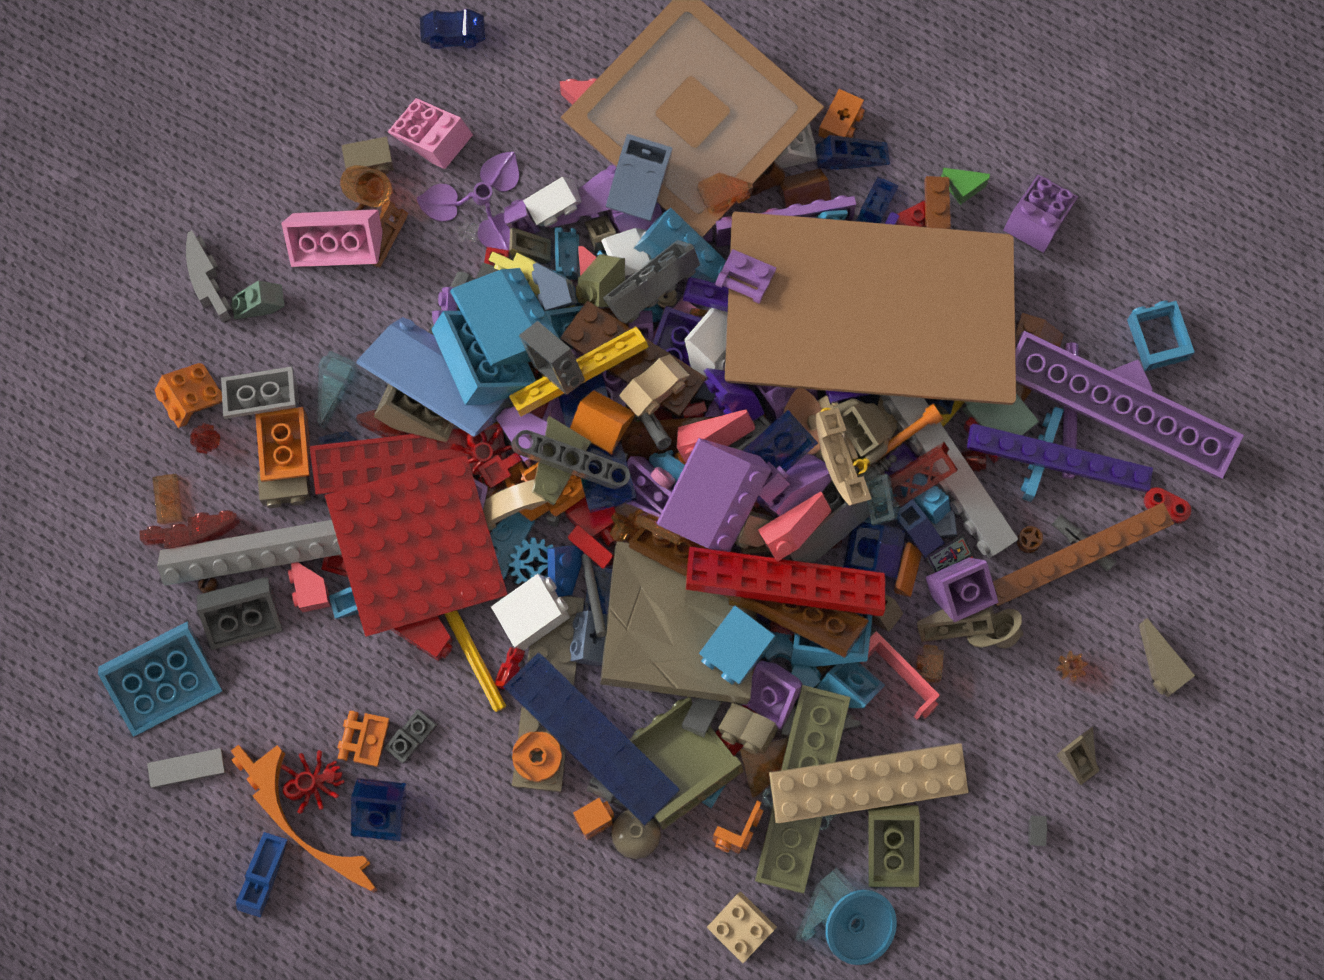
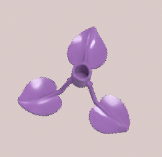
(497, 172)

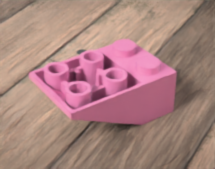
(431, 132)

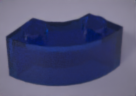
(452, 29)

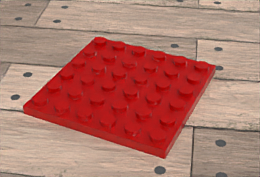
(416, 545)

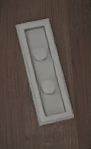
(186, 768)

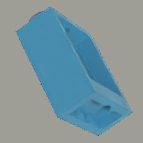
(1168, 357)

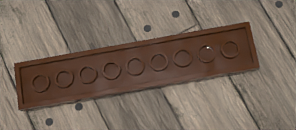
(827, 627)

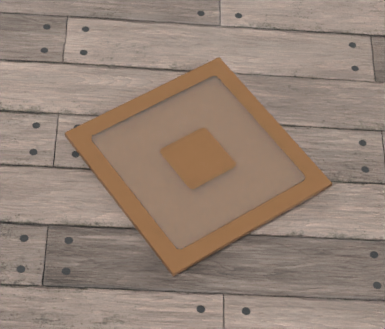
(704, 95)

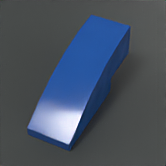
(261, 875)

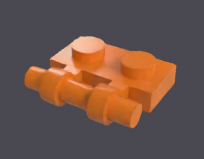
(370, 741)

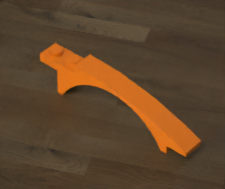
(265, 776)

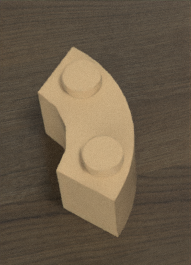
(654, 386)

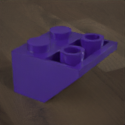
(732, 396)

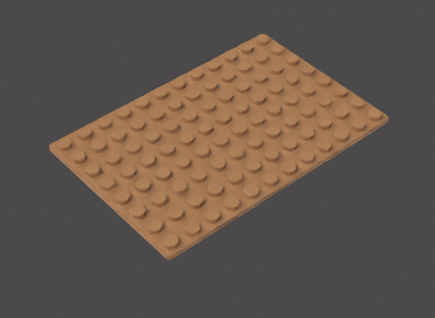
(875, 309)

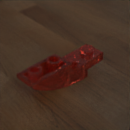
(200, 529)

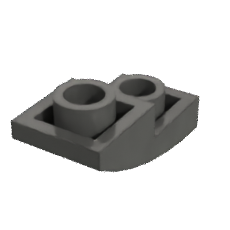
(411, 736)

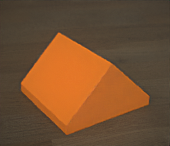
(601, 421)

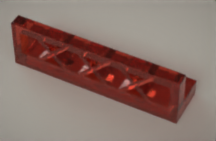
(919, 466)

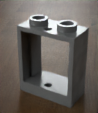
(552, 357)

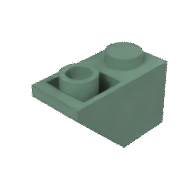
(258, 300)

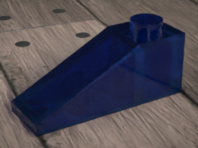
(850, 153)

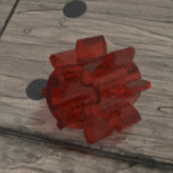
(204, 438)

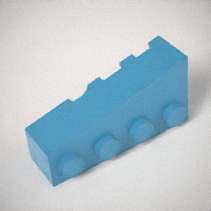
(670, 228)

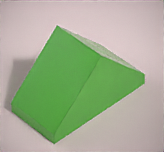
(965, 183)

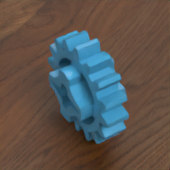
(533, 551)

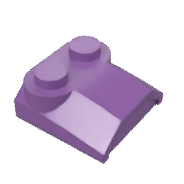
(773, 692)

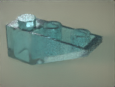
(823, 899)

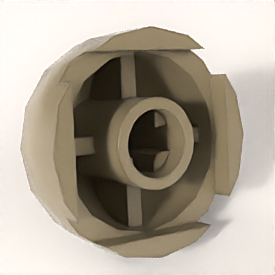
(634, 838)

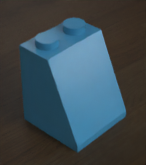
(737, 646)

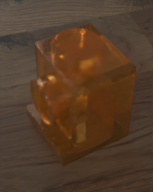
(930, 663)

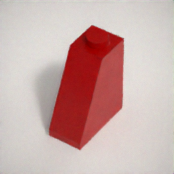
(427, 636)

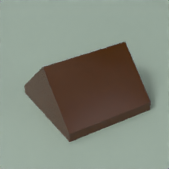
(804, 188)

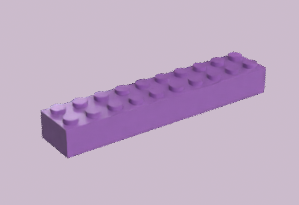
(1124, 406)

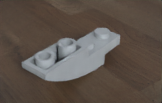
(202, 276)

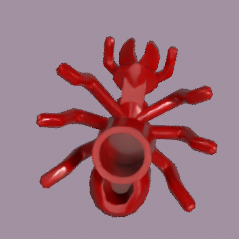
(481, 450)
(307, 783)

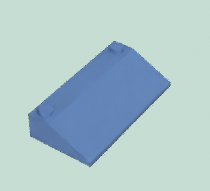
(415, 365)

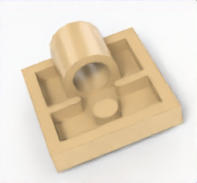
(741, 927)

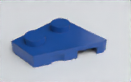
(564, 568)

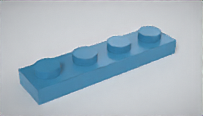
(1031, 484)

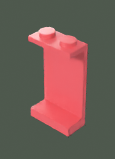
(907, 672)

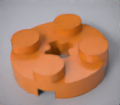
(537, 770)

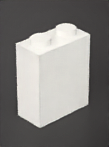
(531, 611)

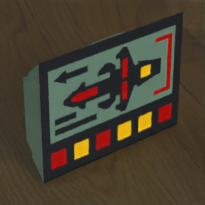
(950, 554)

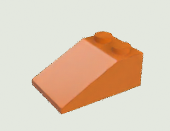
(283, 444)

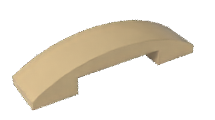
(837, 458)
(510, 502)

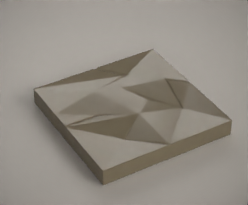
(660, 630)

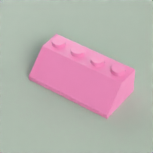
(333, 238)

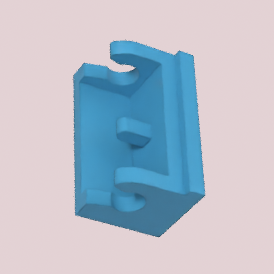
(567, 253)

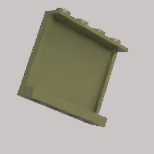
(690, 761)

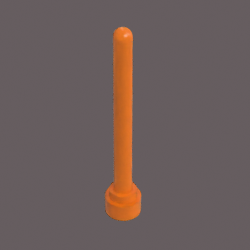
(930, 417)

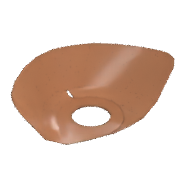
(802, 405)

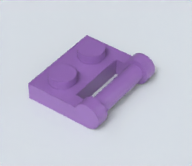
(749, 271)

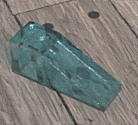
(333, 380)

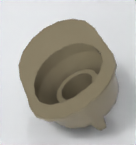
(1006, 631)

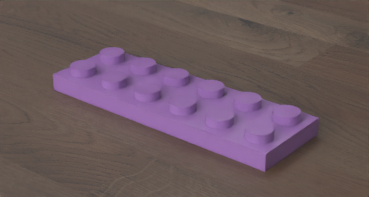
(812, 210)

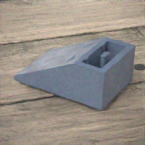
(639, 177)

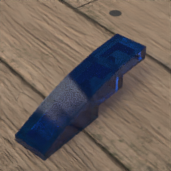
(877, 201)

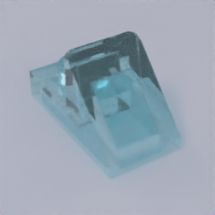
(882, 505)

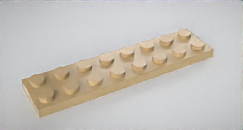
(868, 782)

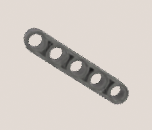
(582, 457)

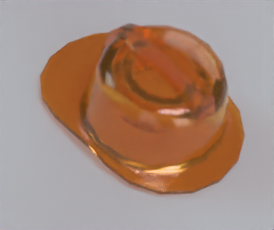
(366, 186)

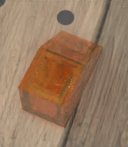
(723, 190)

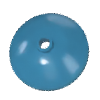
(871, 932)

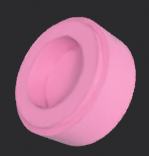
(663, 477)

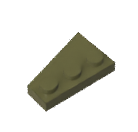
(551, 481)

